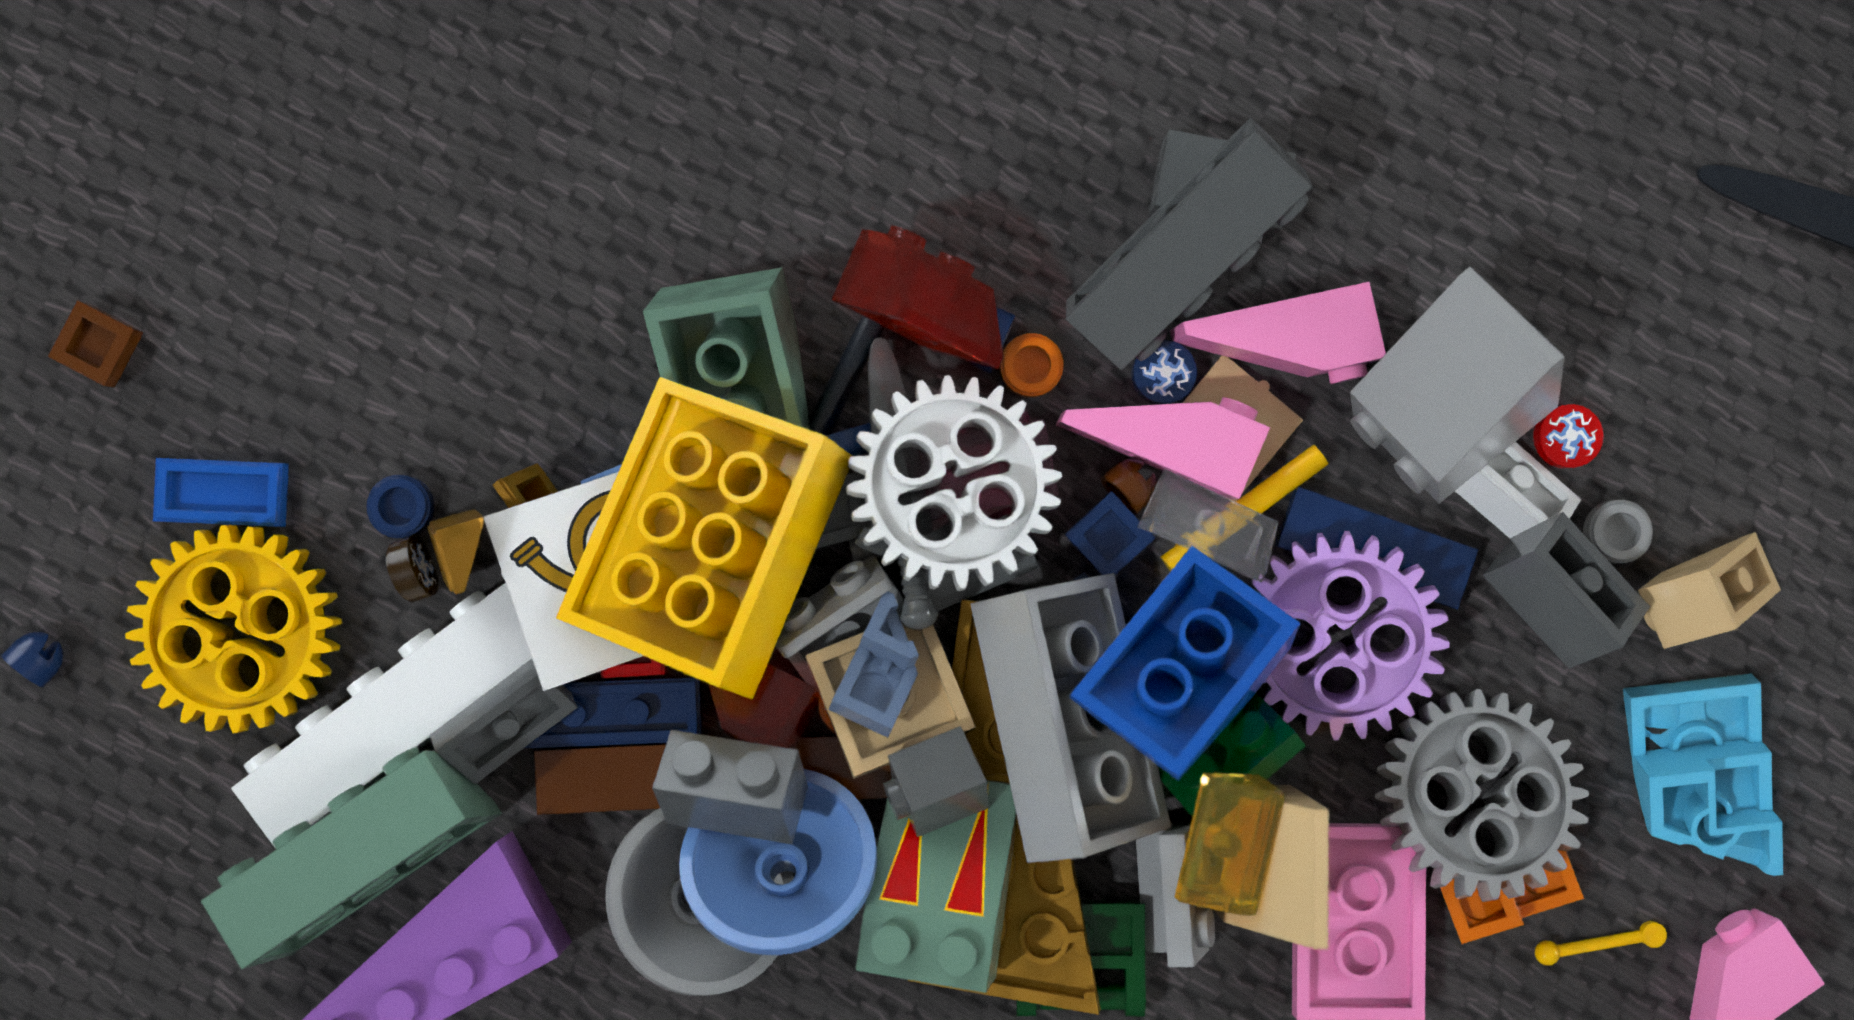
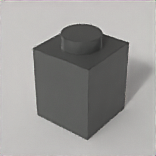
(936, 782)

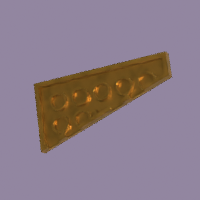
(1044, 929)

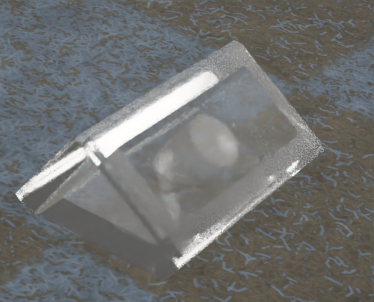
(1211, 523)

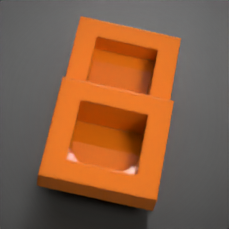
(1481, 919)

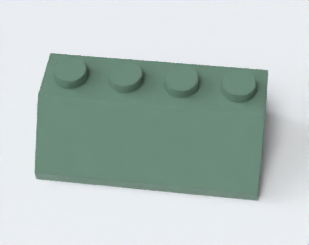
(347, 857)

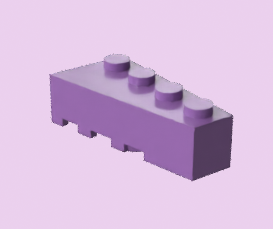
(459, 947)

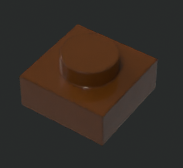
(95, 344)

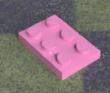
(1373, 933)

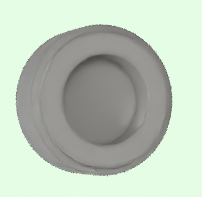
(1619, 530)

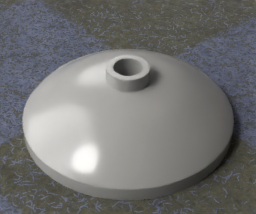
(656, 930)

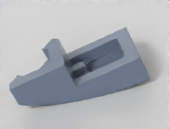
(878, 672)

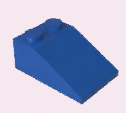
(1186, 662)

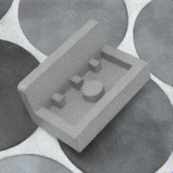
(835, 612)
(1170, 925)

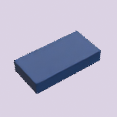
(220, 492)

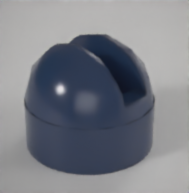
(31, 661)

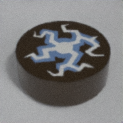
(411, 569)

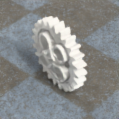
(932, 428)

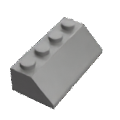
(1068, 772)

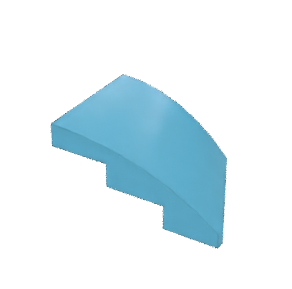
(1713, 769)

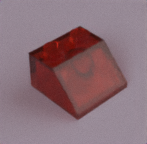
(921, 296)

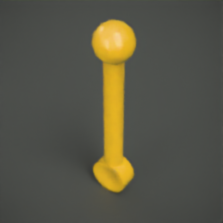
(1649, 933)

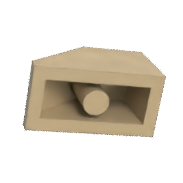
(1709, 592)

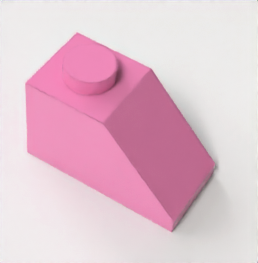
(1751, 970)

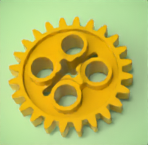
(212, 679)

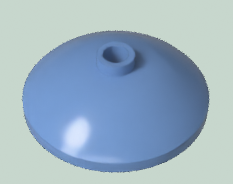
(733, 876)

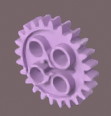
(1381, 677)

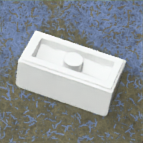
(1517, 492)

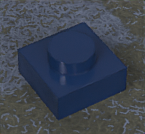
(1108, 535)

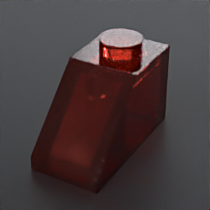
(774, 716)

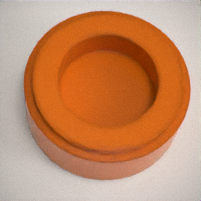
(1031, 365)

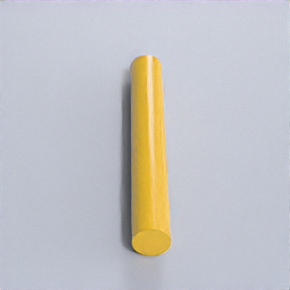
(1270, 490)

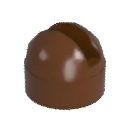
(1130, 484)

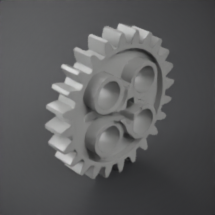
(1523, 837)

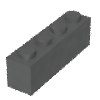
(1188, 245)

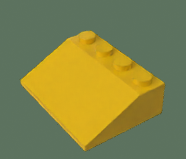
(706, 536)

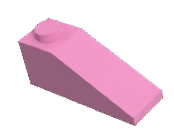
(1300, 335)
(1194, 440)

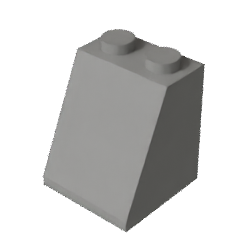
(1457, 388)

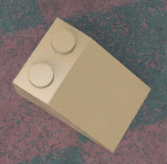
(1296, 880)

